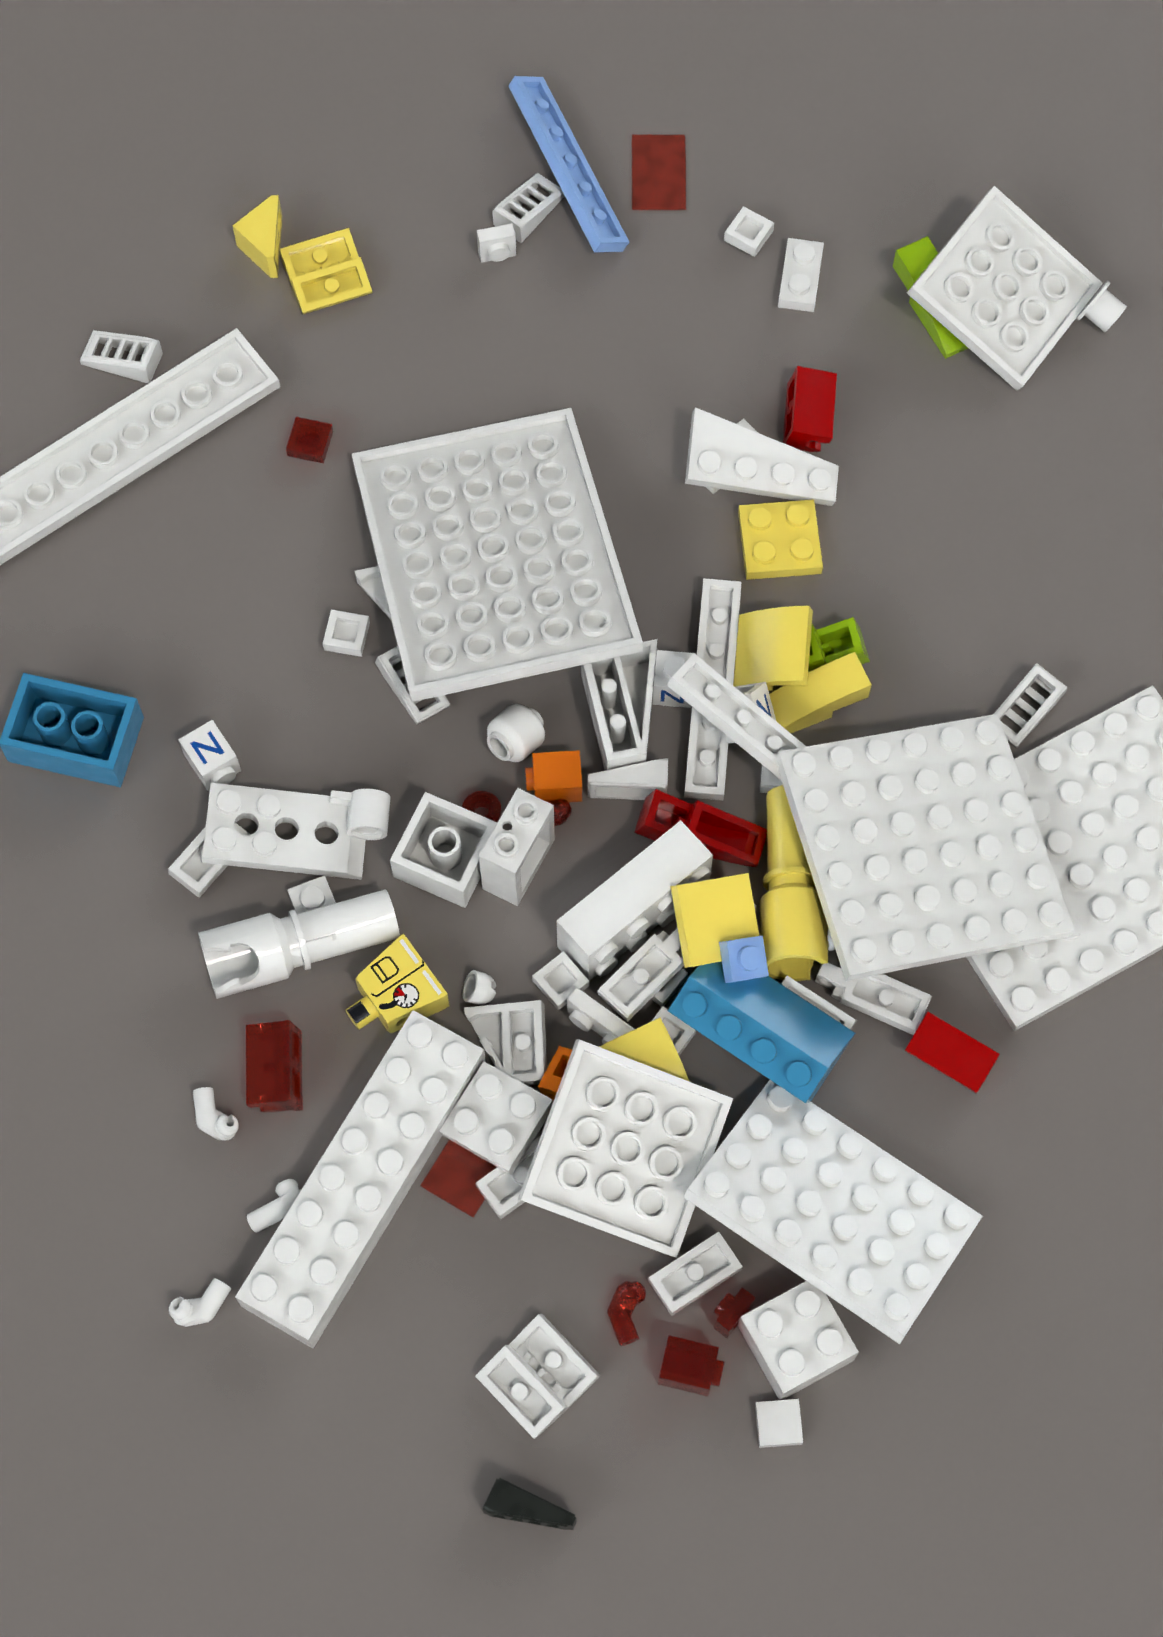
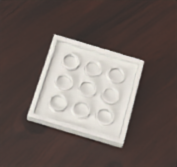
(1005, 288)
(624, 1148)

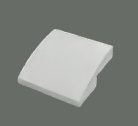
(537, 1376)

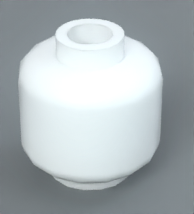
(515, 733)

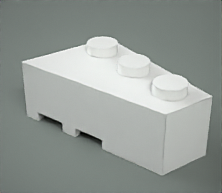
(621, 704)

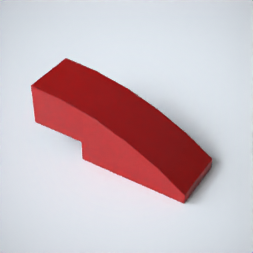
(722, 833)

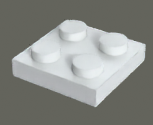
(497, 1118)

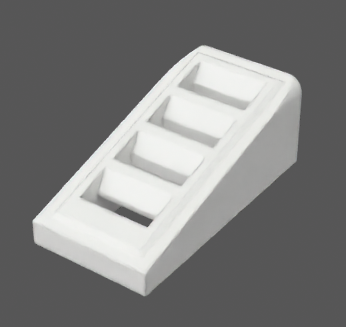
(505, 210)
(136, 370)
(384, 663)
(1048, 683)
(630, 781)

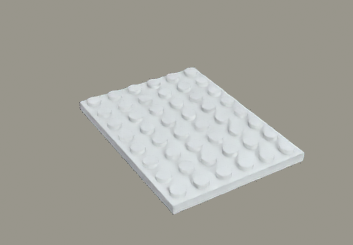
(494, 555)
(1103, 831)

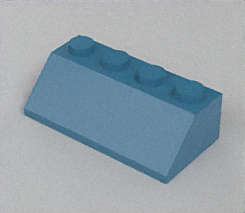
(764, 1027)

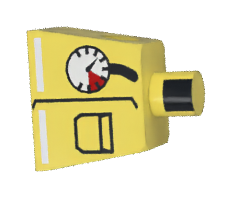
(395, 987)

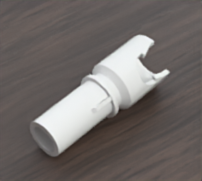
(270, 947)

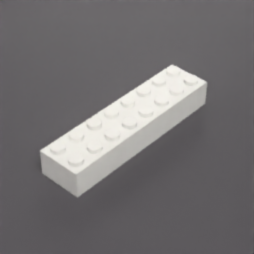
(360, 1180)

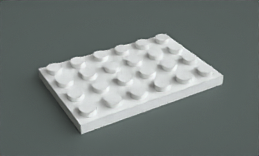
(834, 1209)

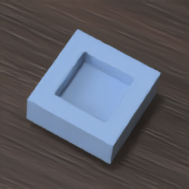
(743, 959)

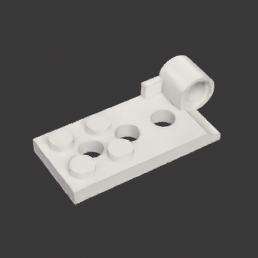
(352, 816)

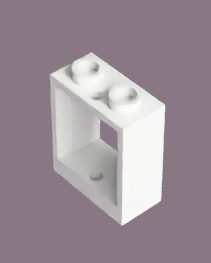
(515, 855)

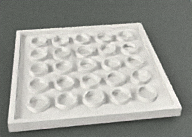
(922, 846)

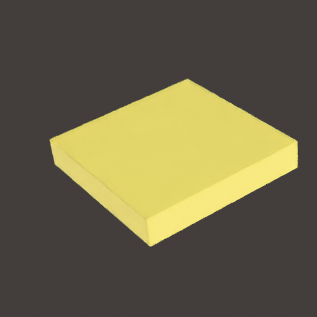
(711, 914)

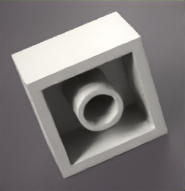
(442, 849)
(797, 1339)

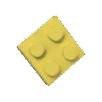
(780, 539)

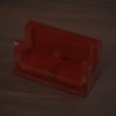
(274, 1066)

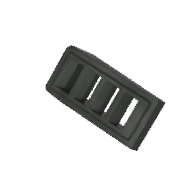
(517, 1504)

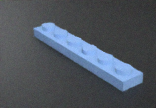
(568, 164)

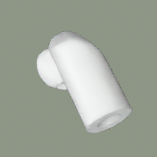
(211, 1120)
(276, 1209)

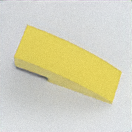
(826, 690)

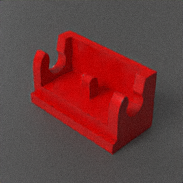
(809, 409)
(952, 1052)

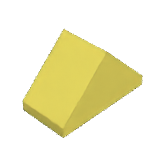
(260, 235)

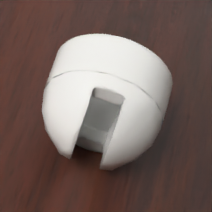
(479, 988)

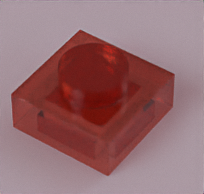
(309, 440)
(731, 1309)

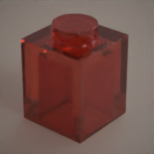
(690, 1366)

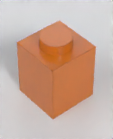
(555, 776)

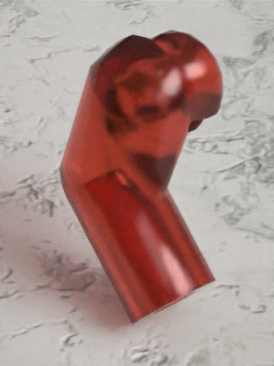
(621, 1308)

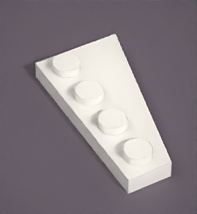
(748, 462)

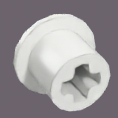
(1103, 308)

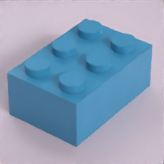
(71, 730)

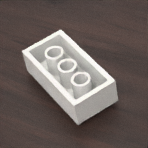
(632, 902)

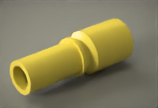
(790, 910)

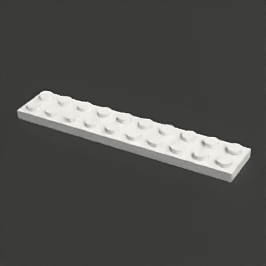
(129, 440)

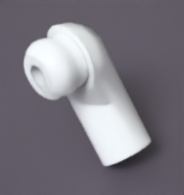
(202, 1309)

